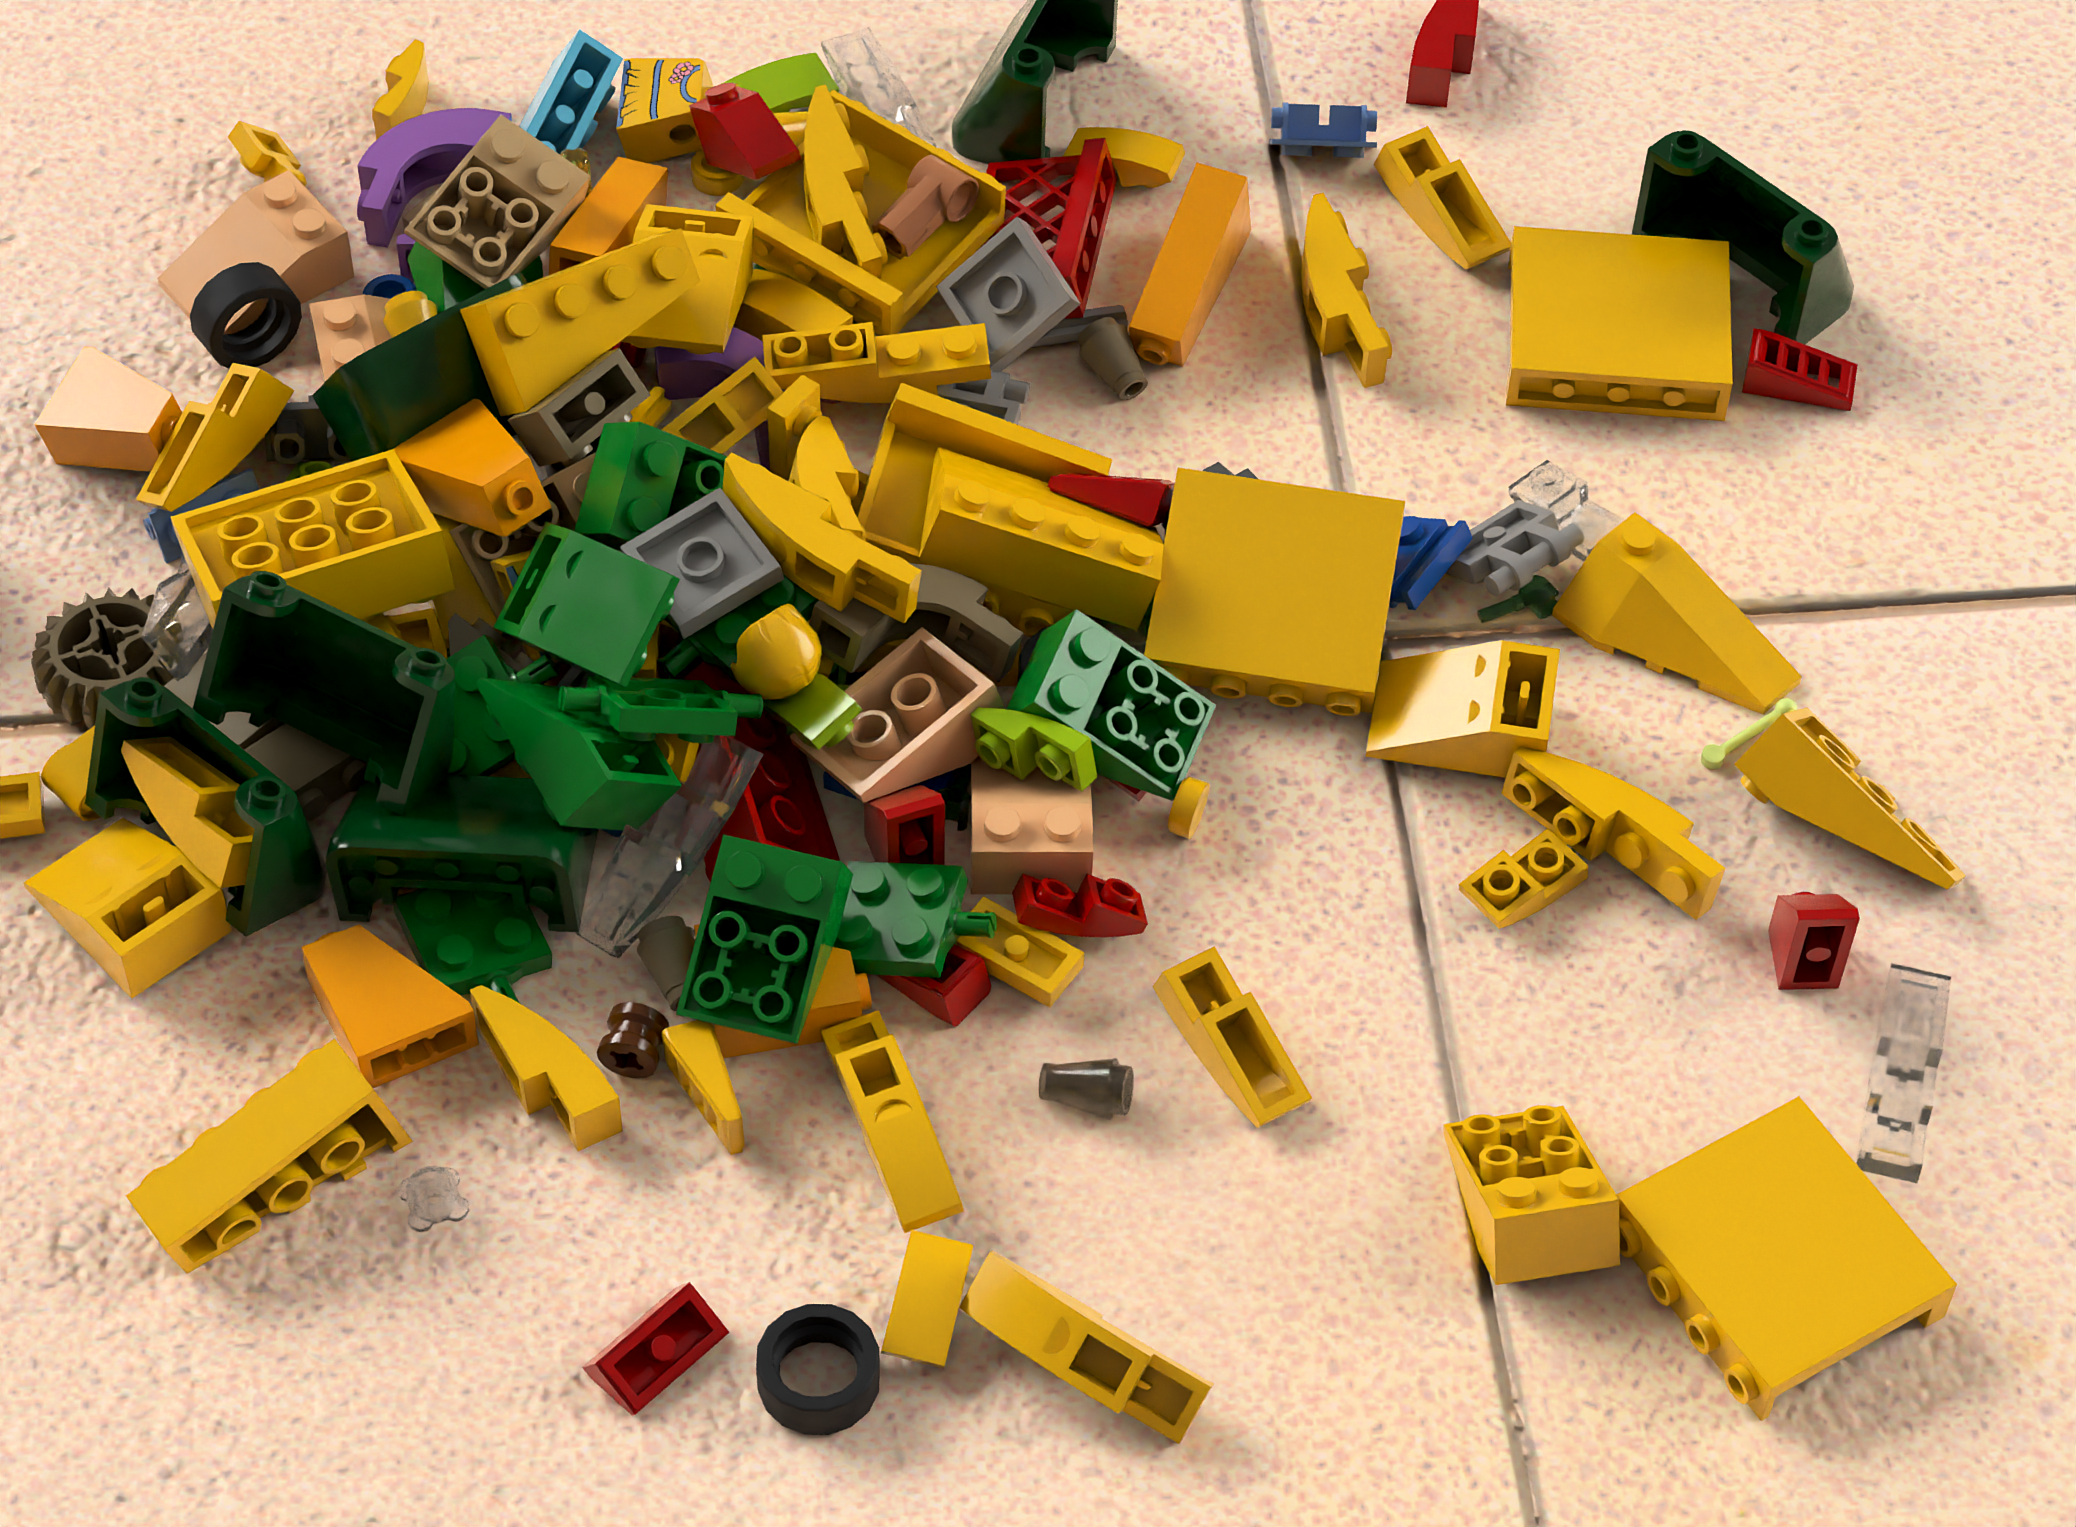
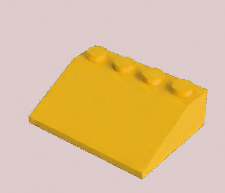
(338, 534)
(1038, 541)

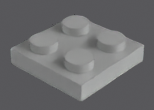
(1011, 290)
(712, 555)

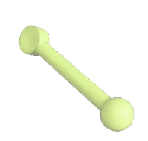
(1713, 755)

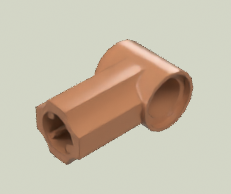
(932, 195)

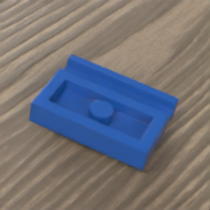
(1424, 556)

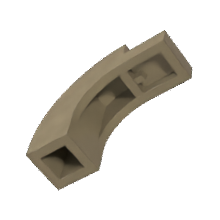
(946, 607)

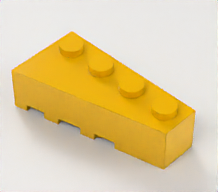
(565, 321)
(266, 1158)

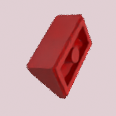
(657, 1348)

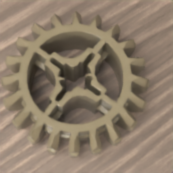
(93, 651)

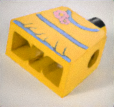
(655, 108)

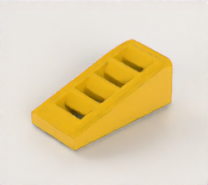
(700, 1069)

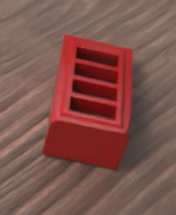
(1771, 373)
(1129, 497)
(953, 995)

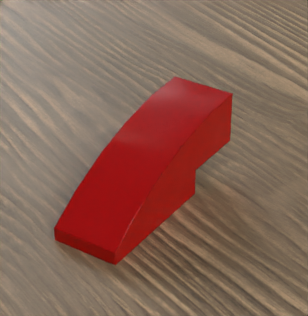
(1442, 47)

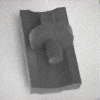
(302, 435)

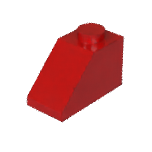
(741, 132)
(906, 826)
(1811, 939)

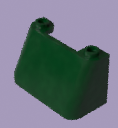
(1007, 103)
(1707, 194)
(409, 382)
(334, 680)
(461, 837)
(284, 856)

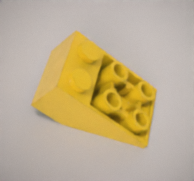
(724, 261)
(1464, 706)
(132, 904)
(1534, 1194)

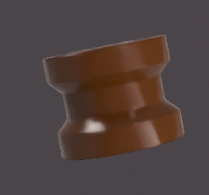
(632, 1040)

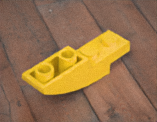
(835, 186)
(1335, 296)
(869, 368)
(729, 409)
(827, 471)
(813, 552)
(1607, 814)
(892, 1121)
(1084, 1348)

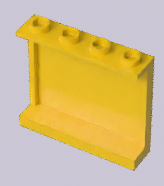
(787, 246)
(1620, 323)
(902, 470)
(1275, 590)
(1778, 1254)

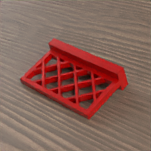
(1086, 202)

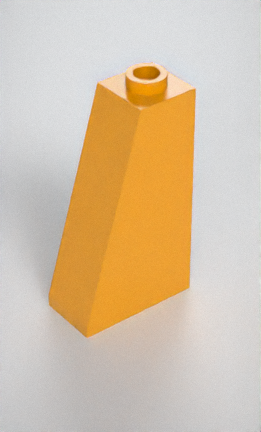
(609, 213)
(1192, 265)
(474, 471)

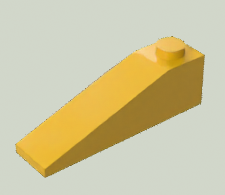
(1661, 606)
(1813, 776)

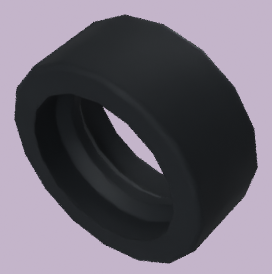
(228, 294)
(818, 1325)

